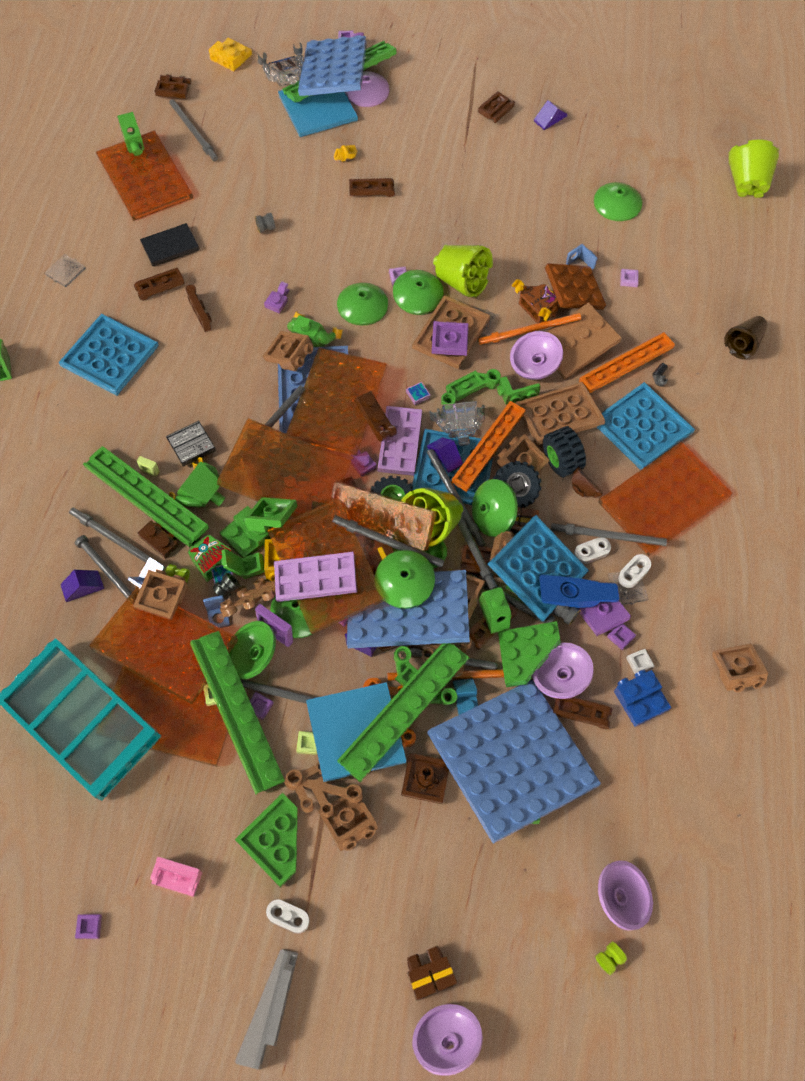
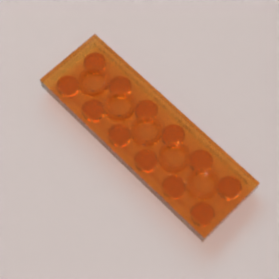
(387, 515)

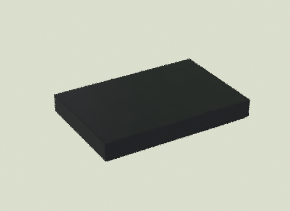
(169, 244)

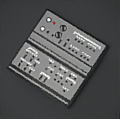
(190, 443)

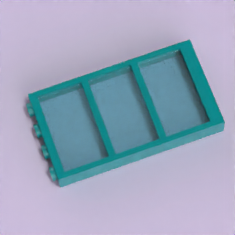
(78, 719)

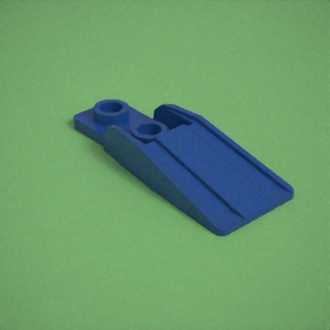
(576, 591)

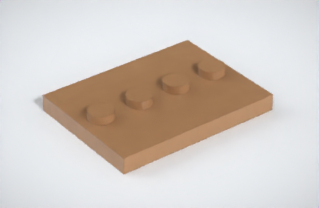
(451, 311)
(583, 340)
(561, 408)

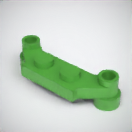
(469, 384)
(406, 671)

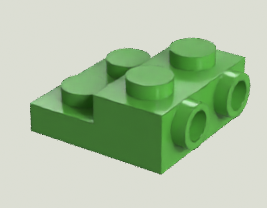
(268, 513)
(241, 539)

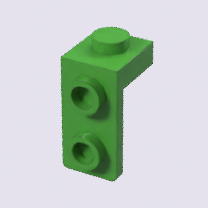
(508, 394)
(243, 567)

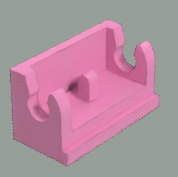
(175, 876)

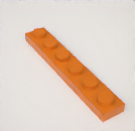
(627, 362)
(488, 446)

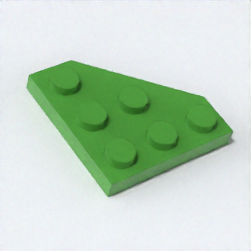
(526, 650)
(273, 840)

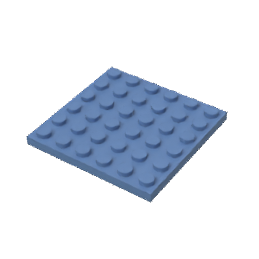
(513, 760)

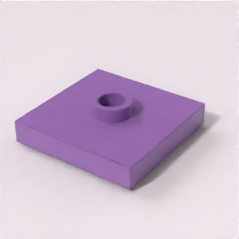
(450, 338)
(604, 616)
(282, 630)

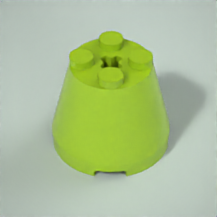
(753, 167)
(464, 268)
(445, 504)

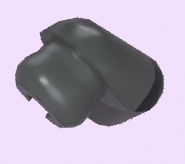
(658, 376)

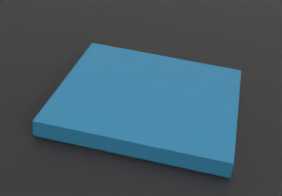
(319, 112)
(109, 354)
(644, 426)
(427, 475)
(531, 554)
(341, 719)

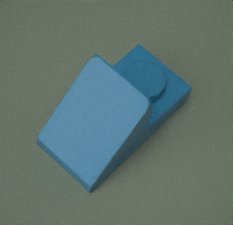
(466, 695)

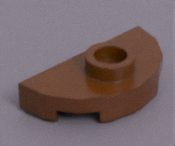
(584, 485)

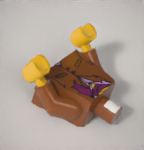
(537, 301)

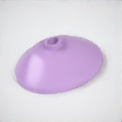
(373, 90)
(535, 347)
(569, 661)
(625, 895)
(446, 1027)

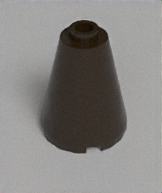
(746, 337)

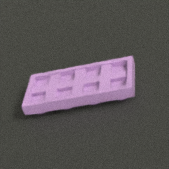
(400, 452)
(315, 576)

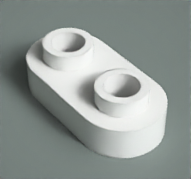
(593, 549)
(633, 571)
(288, 916)

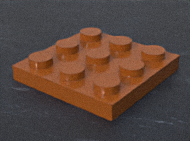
(575, 286)

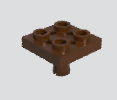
(427, 770)

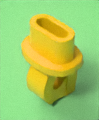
(345, 152)

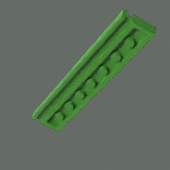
(372, 57)
(146, 496)
(402, 710)
(237, 712)

